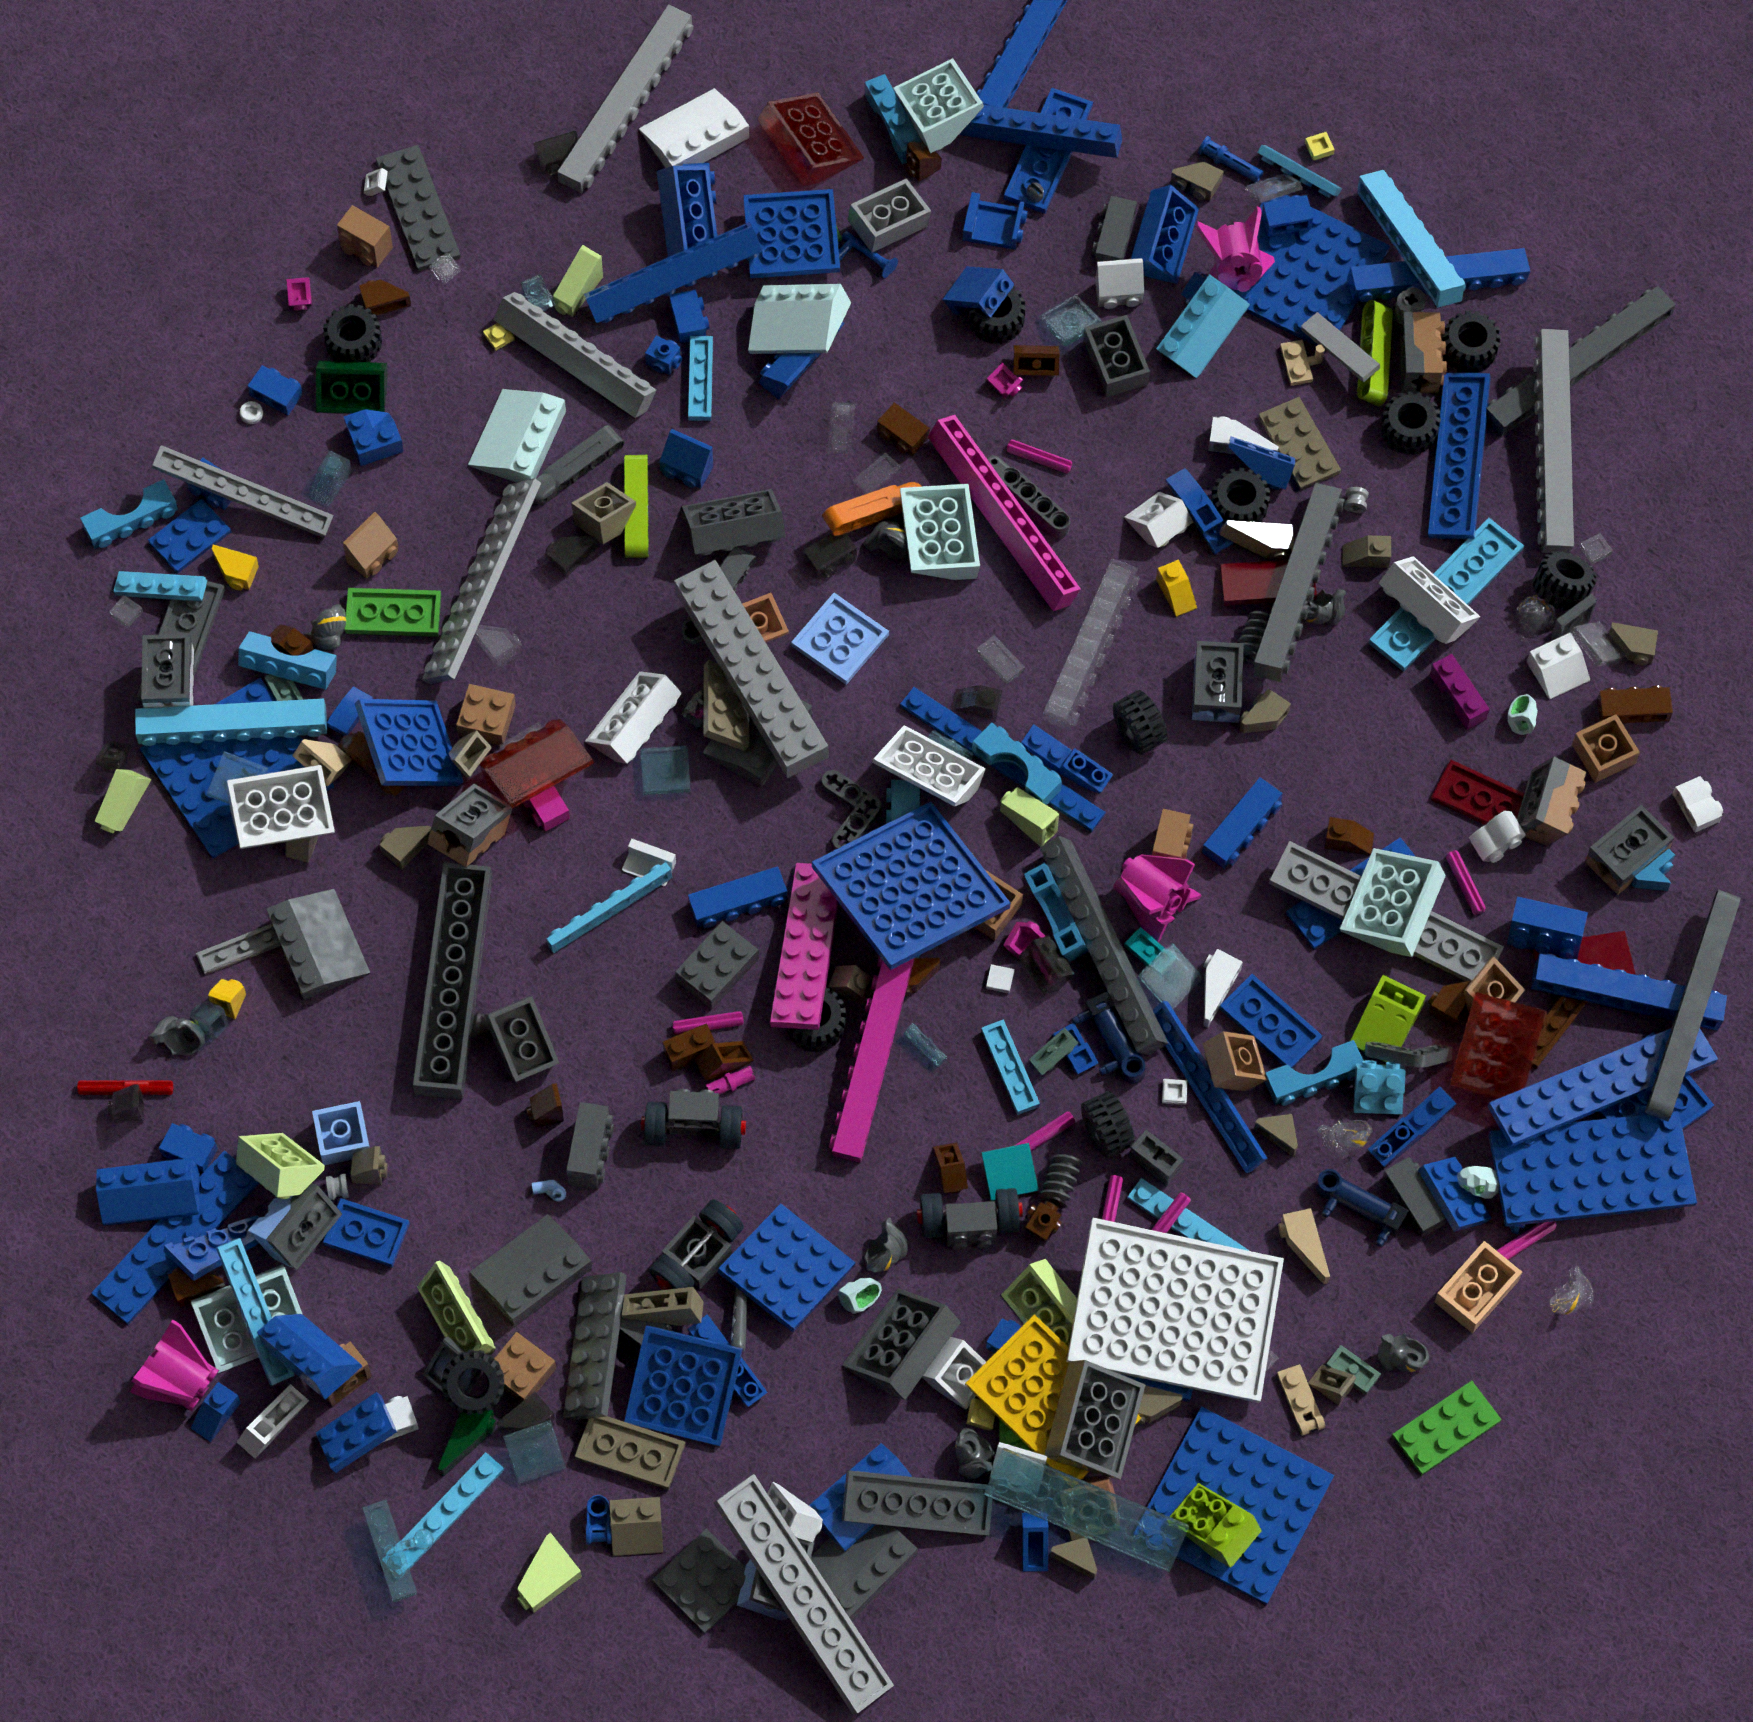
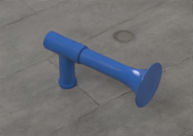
(886, 265)

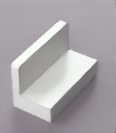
(644, 857)

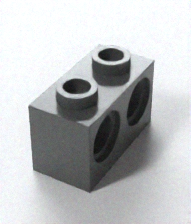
(1156, 1157)

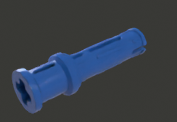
(1221, 155)

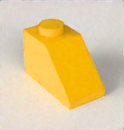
(236, 567)
(1176, 587)
(228, 996)

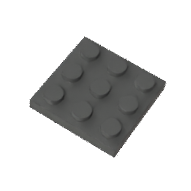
(703, 1581)

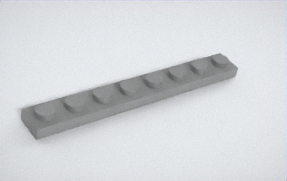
(242, 491)

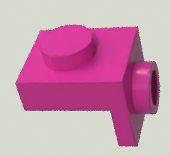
(299, 293)
(1004, 381)
(1022, 936)

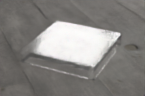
(1273, 188)
(1598, 644)

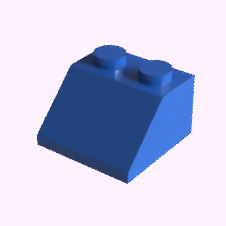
(686, 459)

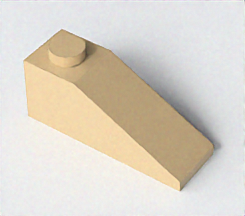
(1304, 1240)

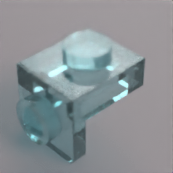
(537, 293)

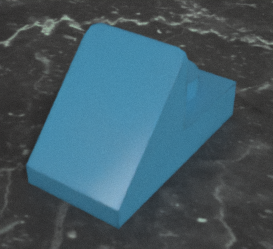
(1654, 874)

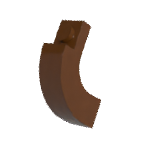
(358, 750)

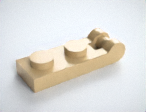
(1300, 1399)

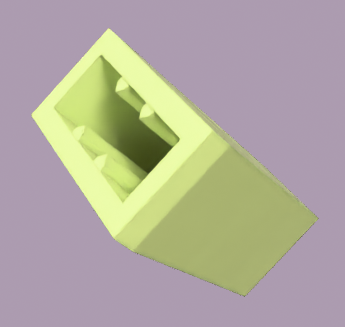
(579, 279)
(121, 799)
(1030, 815)
(547, 1575)

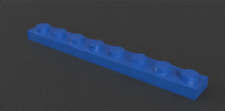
(1213, 1099)

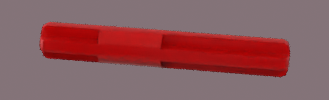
(108, 1087)

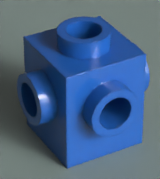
(663, 355)

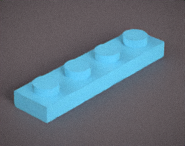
(1307, 176)
(700, 378)
(160, 586)
(1010, 1067)

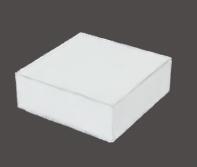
(375, 182)
(1000, 978)
(1174, 1092)

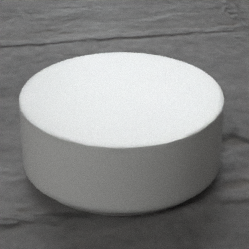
(251, 412)

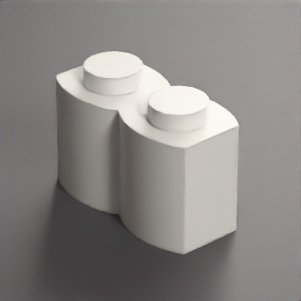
(1698, 804)
(1497, 836)

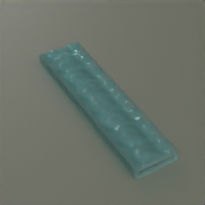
(1086, 1509)

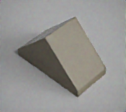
(1279, 1131)
(1332, 1383)
(1076, 1555)

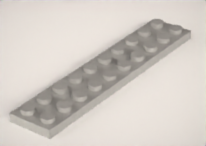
(481, 581)
(1332, 890)
(803, 1594)

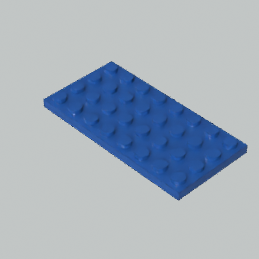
(1594, 1170)

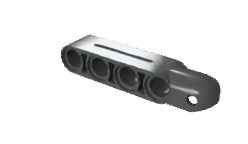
(577, 462)
(1037, 501)
(735, 570)

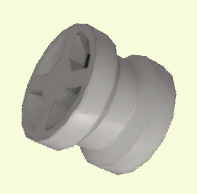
(1356, 499)
(337, 1187)

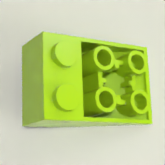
(1389, 1014)
(1217, 1524)

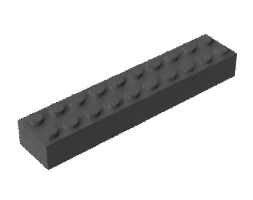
(452, 981)

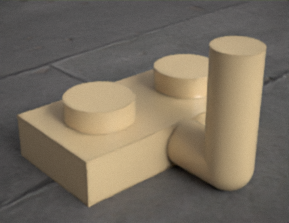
(1297, 362)

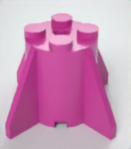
(1237, 252)
(1156, 890)
(174, 1371)

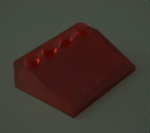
(808, 137)
(535, 763)
(1498, 1047)

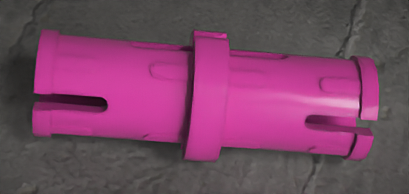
(731, 1081)

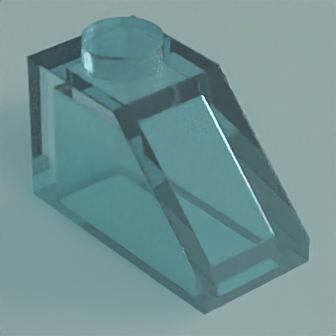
(330, 478)
(210, 1019)

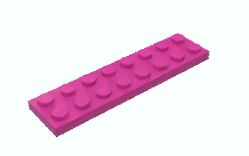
(805, 952)

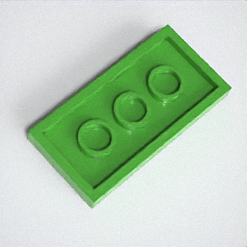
(393, 612)
(1446, 1427)

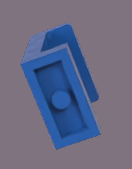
(994, 223)
(978, 289)

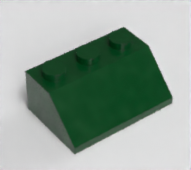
(350, 386)

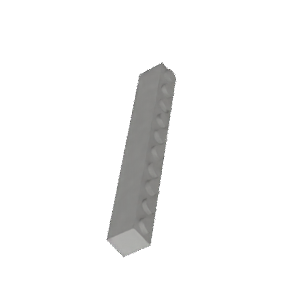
(625, 99)
(1554, 441)

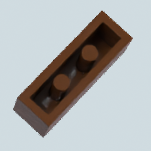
(1636, 704)

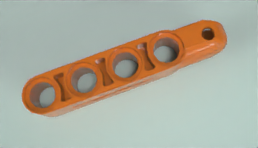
(865, 509)

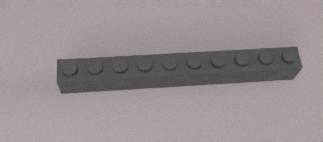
(1585, 355)
(1298, 582)
(1104, 945)

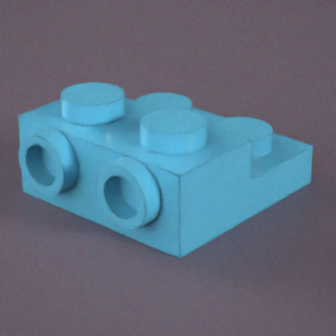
(1379, 1088)

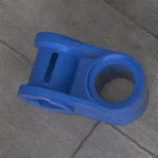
(598, 1525)

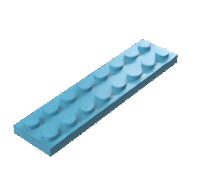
(1464, 573)

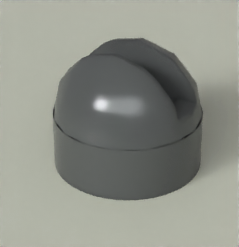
(1031, 193)

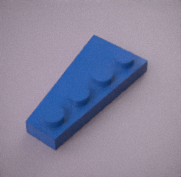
(199, 1254)

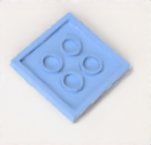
(840, 638)

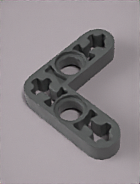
(857, 804)
(1419, 1057)

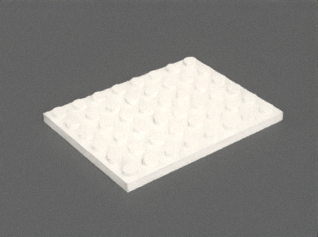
(1175, 1310)

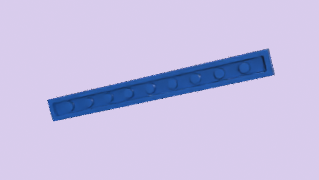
(964, 733)

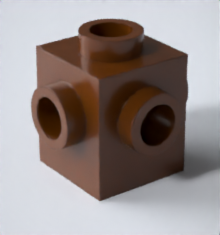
(1034, 1222)

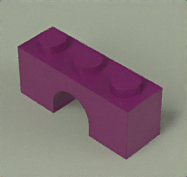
(1468, 703)

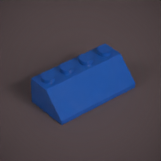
(686, 206)
(1165, 234)
(786, 370)
(148, 1191)
(308, 1352)
(830, 1503)

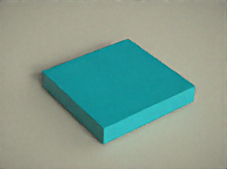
(1010, 1169)

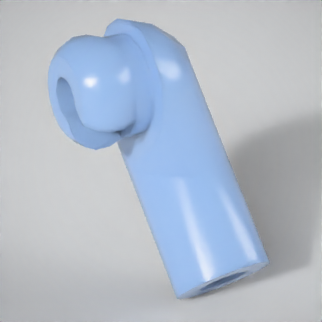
(551, 1188)

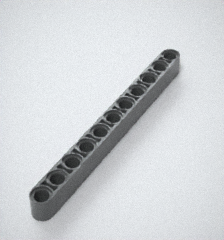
(1692, 1005)

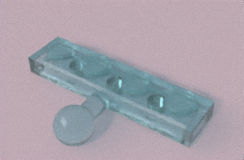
(391, 1550)

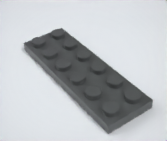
(418, 206)
(193, 619)
(595, 1346)
(916, 1503)

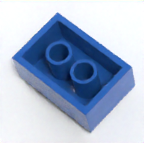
(1547, 928)

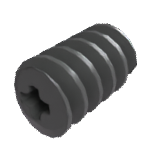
(1408, 301)
(1253, 634)
(1059, 1178)

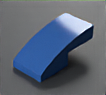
(345, 715)
(1081, 1056)

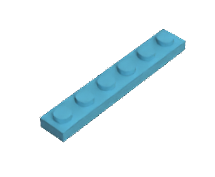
(603, 911)
(1187, 1224)
(251, 1305)
(455, 1503)

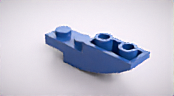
(1200, 509)
(1065, 761)
(1412, 1127)
(747, 1385)

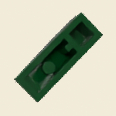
(466, 1436)

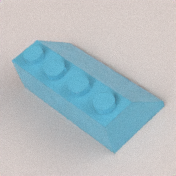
(1203, 326)

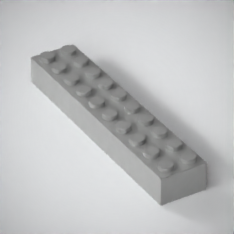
(751, 669)

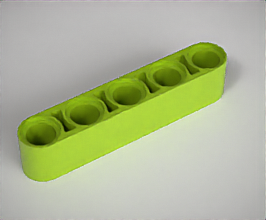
(1376, 342)
(637, 489)

